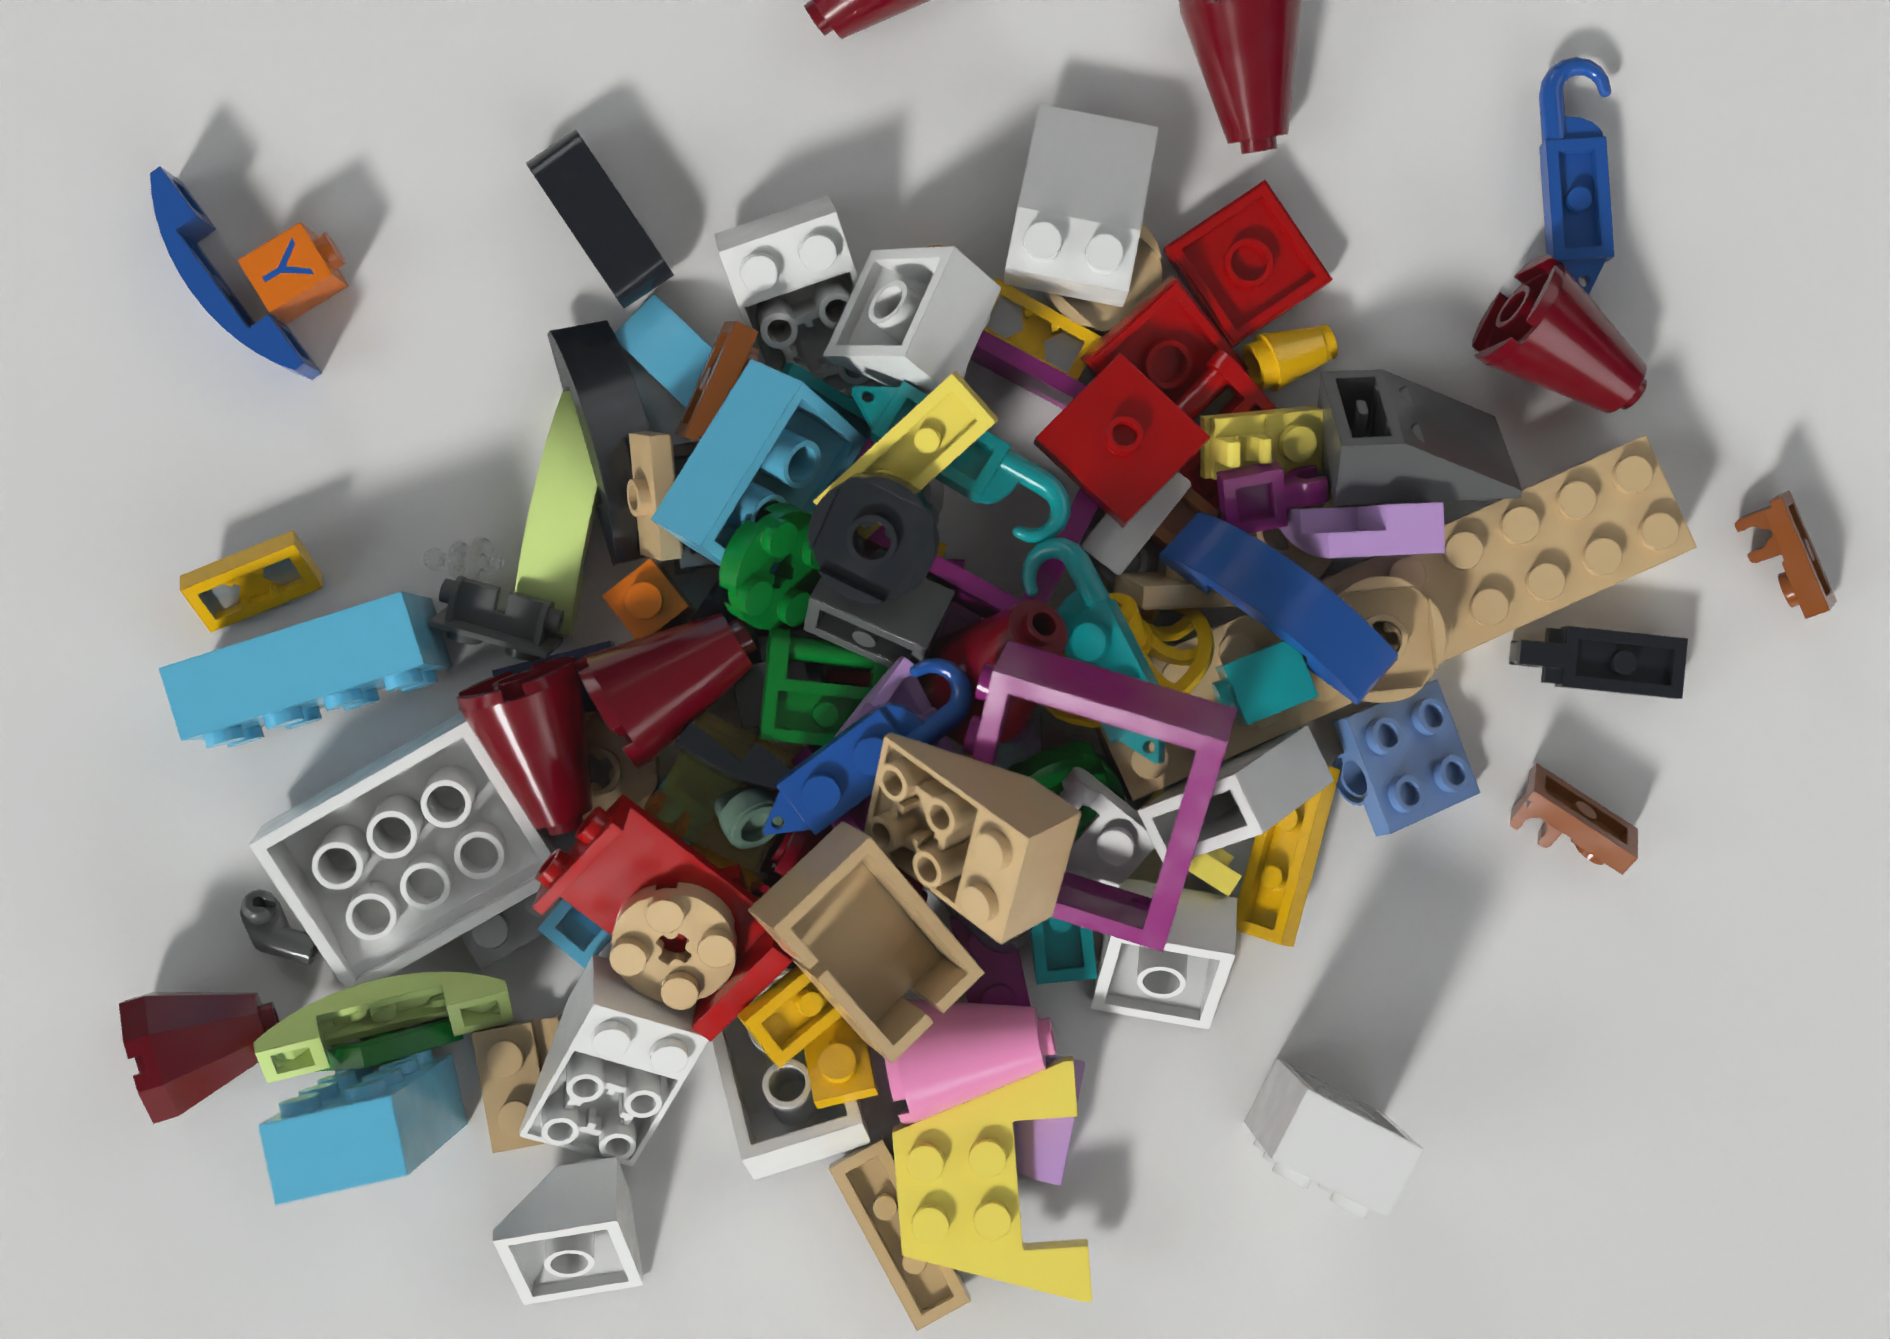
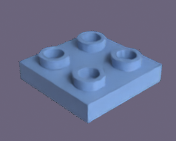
(1403, 760)

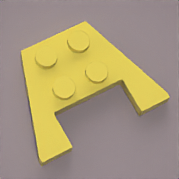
(964, 1192)

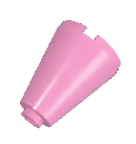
(968, 1055)

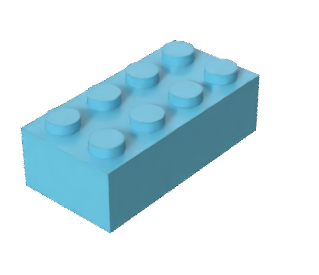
(304, 668)
(362, 1126)

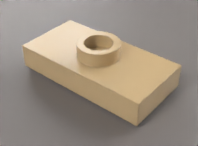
(652, 478)
(1165, 591)

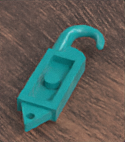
(981, 472)
(1095, 629)

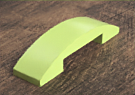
(560, 517)
(379, 1006)

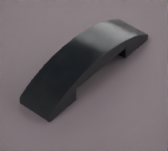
(607, 409)

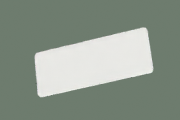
(1117, 545)

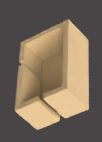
(866, 939)

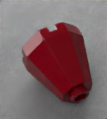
(190, 1044)

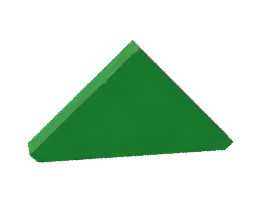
(390, 1045)

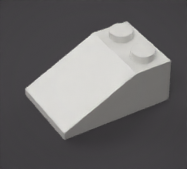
(1081, 206)
(775, 1107)

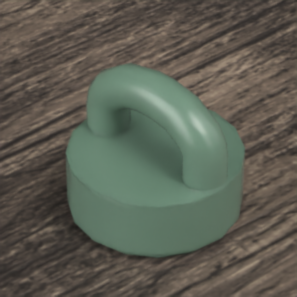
(744, 814)

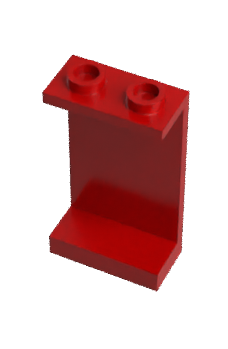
(632, 850)

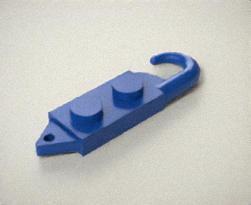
(1575, 176)
(846, 766)

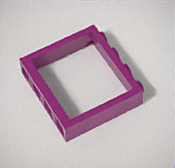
(1057, 389)
(1130, 706)

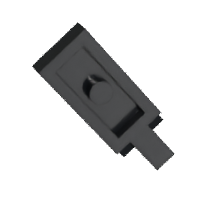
(1606, 661)

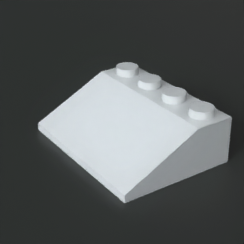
(403, 854)

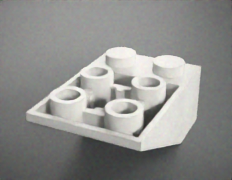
(793, 285)
(610, 1068)

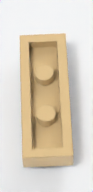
(870, 1190)

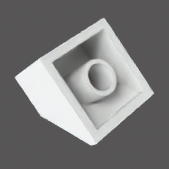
(913, 317)
(1185, 978)

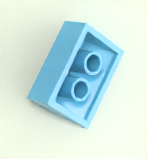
(761, 449)

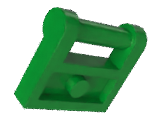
(807, 709)

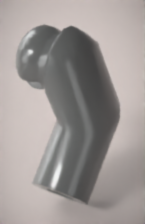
(271, 931)

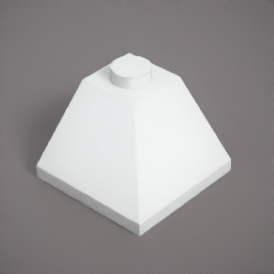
(572, 1234)

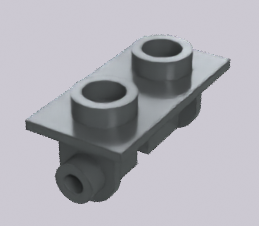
(475, 619)

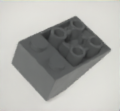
(1408, 443)

